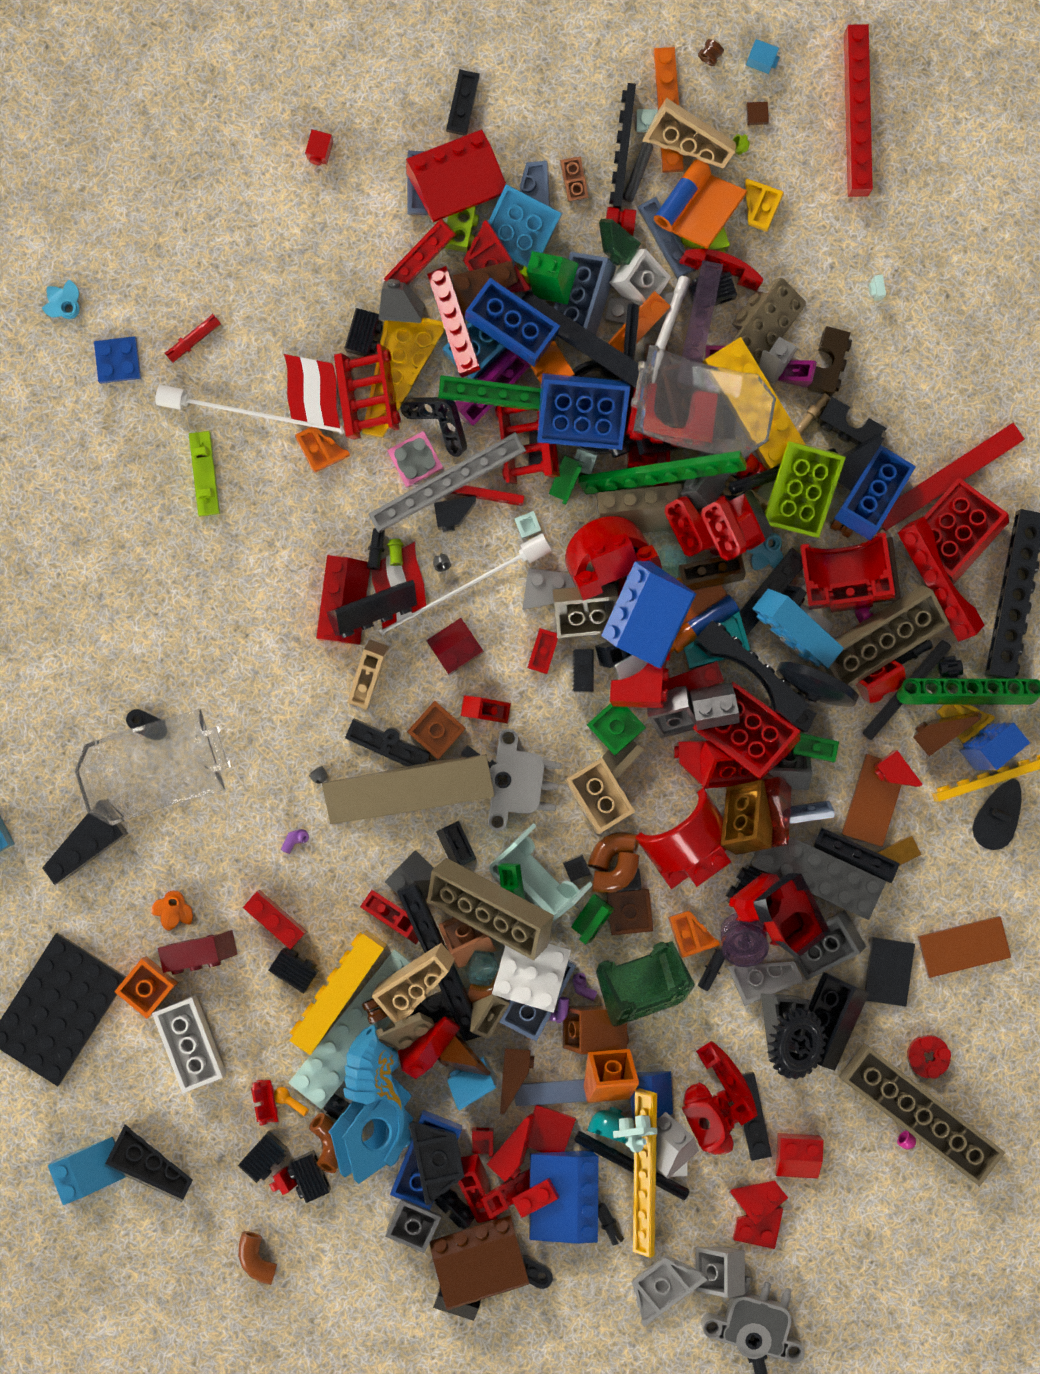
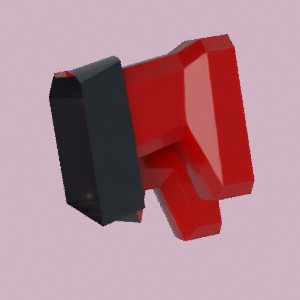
(723, 527)
(785, 909)

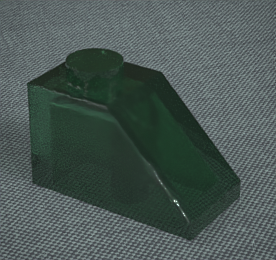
(617, 242)

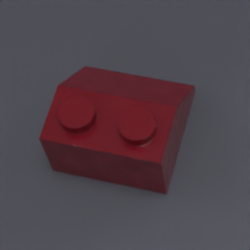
(455, 646)

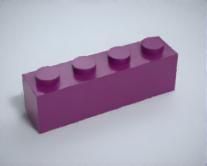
(504, 369)

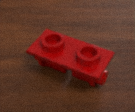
(263, 1092)

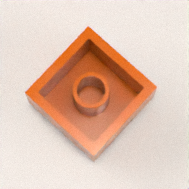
(146, 987)

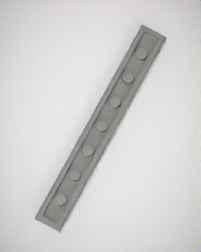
(447, 482)

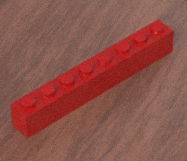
(858, 110)

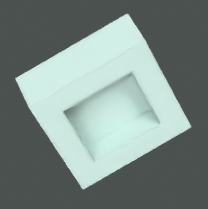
(644, 118)
(877, 287)
(589, 460)
(527, 524)

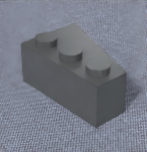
(706, 489)
(773, 1007)

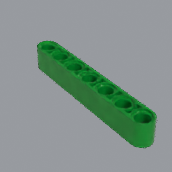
(962, 696)

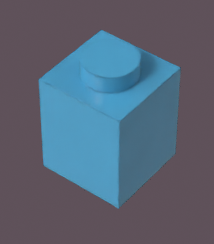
(763, 56)

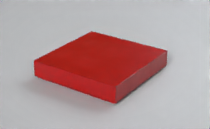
(550, 1130)

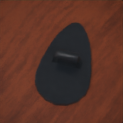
(998, 816)

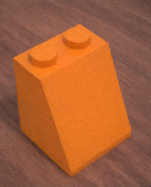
(610, 1076)

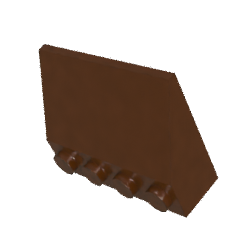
(479, 1262)

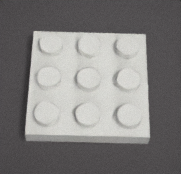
(530, 981)

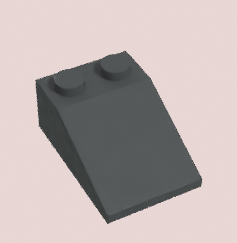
(834, 948)

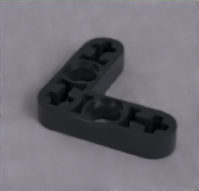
(439, 413)

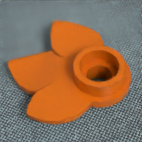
(172, 913)

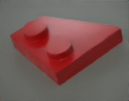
(761, 1234)

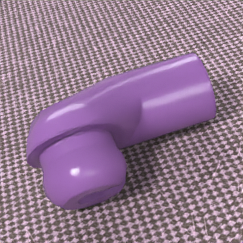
(294, 837)
(581, 988)
(562, 1012)

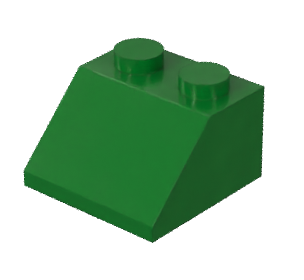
(551, 276)

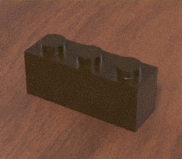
(711, 572)

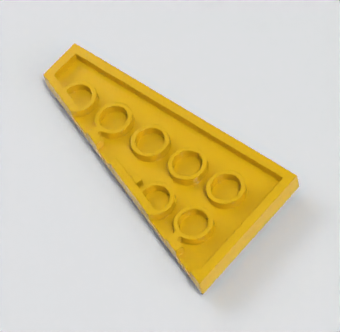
(410, 350)

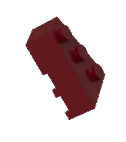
(197, 952)

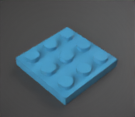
(523, 224)

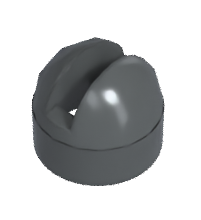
(441, 563)
(318, 775)

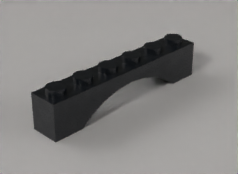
(718, 643)

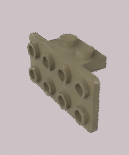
(768, 317)

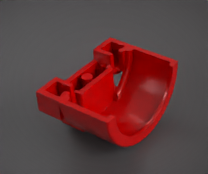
(610, 549)
(848, 575)
(691, 847)

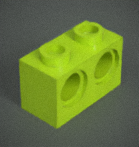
(463, 228)

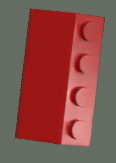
(343, 583)

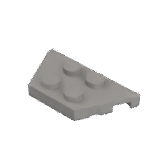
(663, 1286)

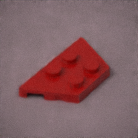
(490, 251)

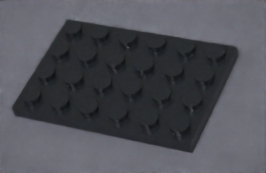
(58, 1009)

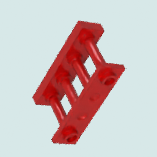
(348, 385)
(548, 466)

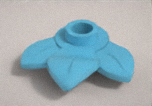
(60, 299)
(764, 555)

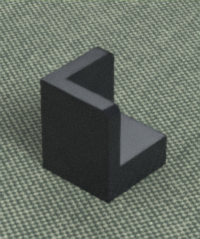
(576, 867)

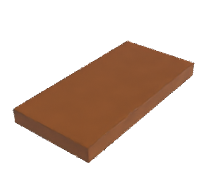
(871, 805)
(964, 946)

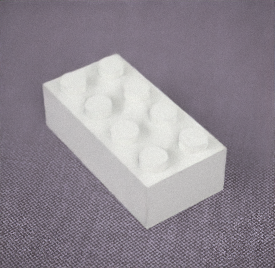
(189, 1044)

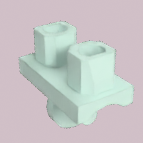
(627, 1130)

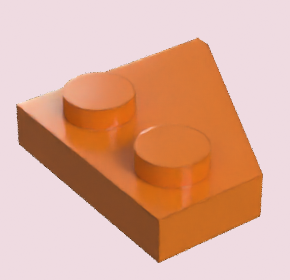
(319, 449)
(690, 934)

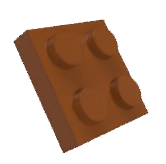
(436, 730)

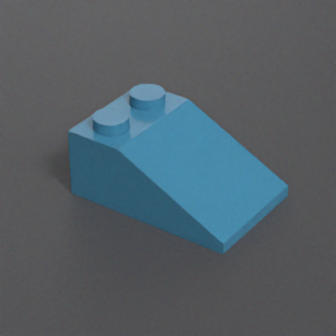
(469, 1086)
(83, 1171)

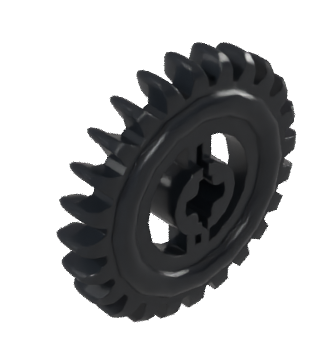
(788, 1041)

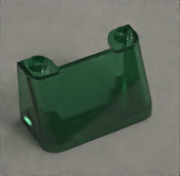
(644, 984)

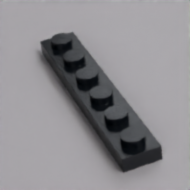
(623, 137)

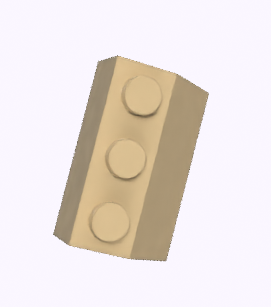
(599, 796)

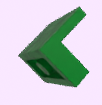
(569, 473)
(816, 748)
(592, 918)

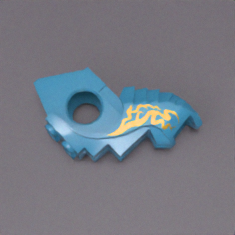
(374, 1098)

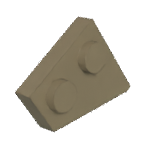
(406, 1030)

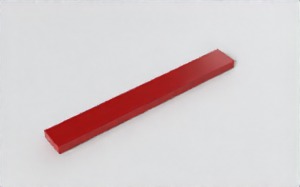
(960, 468)

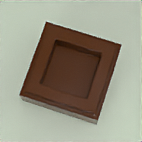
(757, 113)

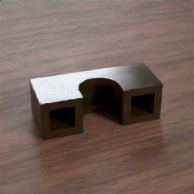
(835, 344)

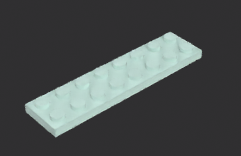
(325, 1067)

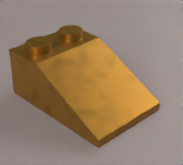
(746, 819)

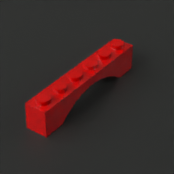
(922, 548)

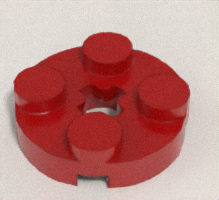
(916, 1057)

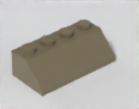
(641, 506)

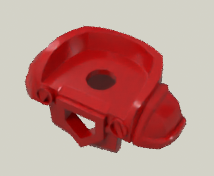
(701, 1105)

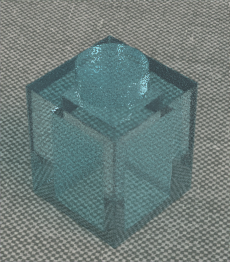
(671, 556)
(481, 968)

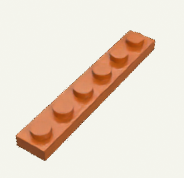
(667, 88)

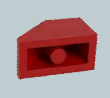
(485, 709)
(689, 757)
(896, 770)

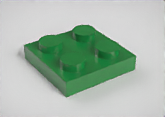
(616, 727)

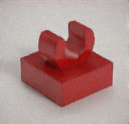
(283, 1181)

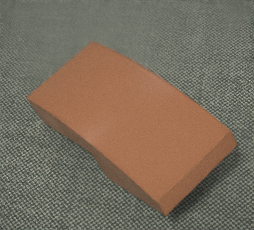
(574, 179)

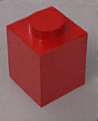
(319, 147)

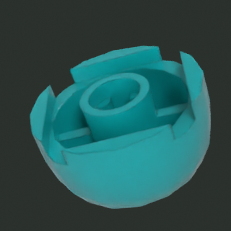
(606, 1122)

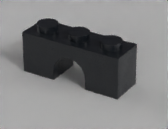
(834, 419)

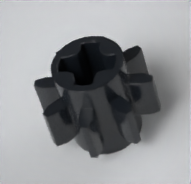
(950, 668)

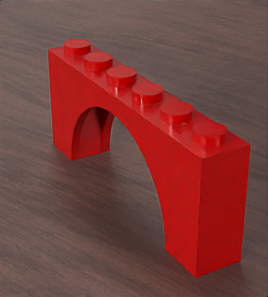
(644, 688)

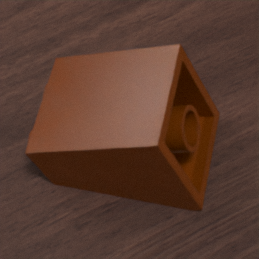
(590, 1030)

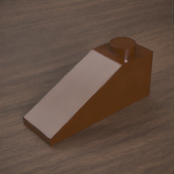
(940, 731)
(462, 1057)
(514, 1074)

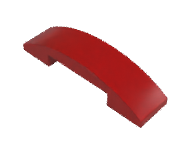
(747, 275)
(731, 1079)
(501, 1197)

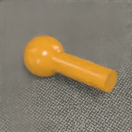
(283, 1096)

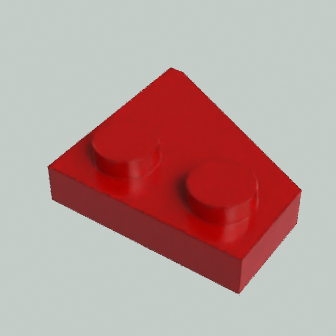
(759, 1199)

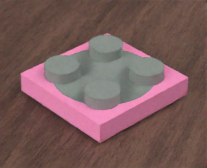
(415, 459)

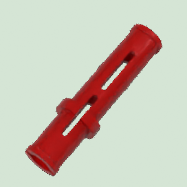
(196, 335)

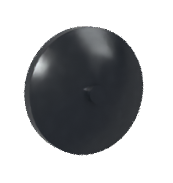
(817, 685)

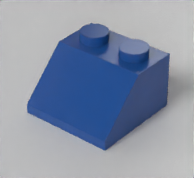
(657, 1082)

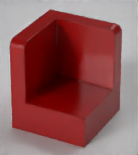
(482, 1140)

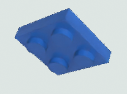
(117, 359)

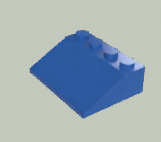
(582, 411)
(648, 613)
(575, 1213)

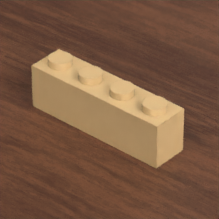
(689, 135)
(410, 985)

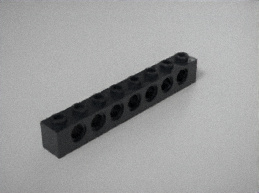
(995, 665)

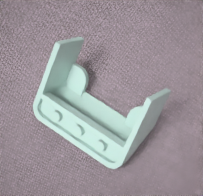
(538, 884)

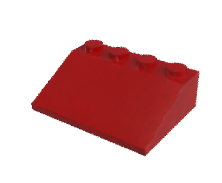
(456, 175)
(964, 526)
(758, 739)

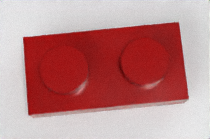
(543, 651)
(535, 1197)

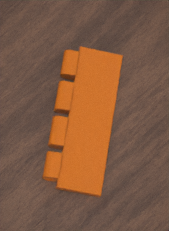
(552, 363)

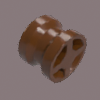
(711, 52)

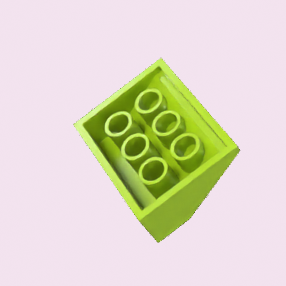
(804, 489)

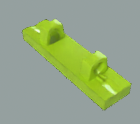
(204, 473)

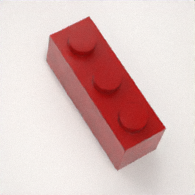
(274, 919)

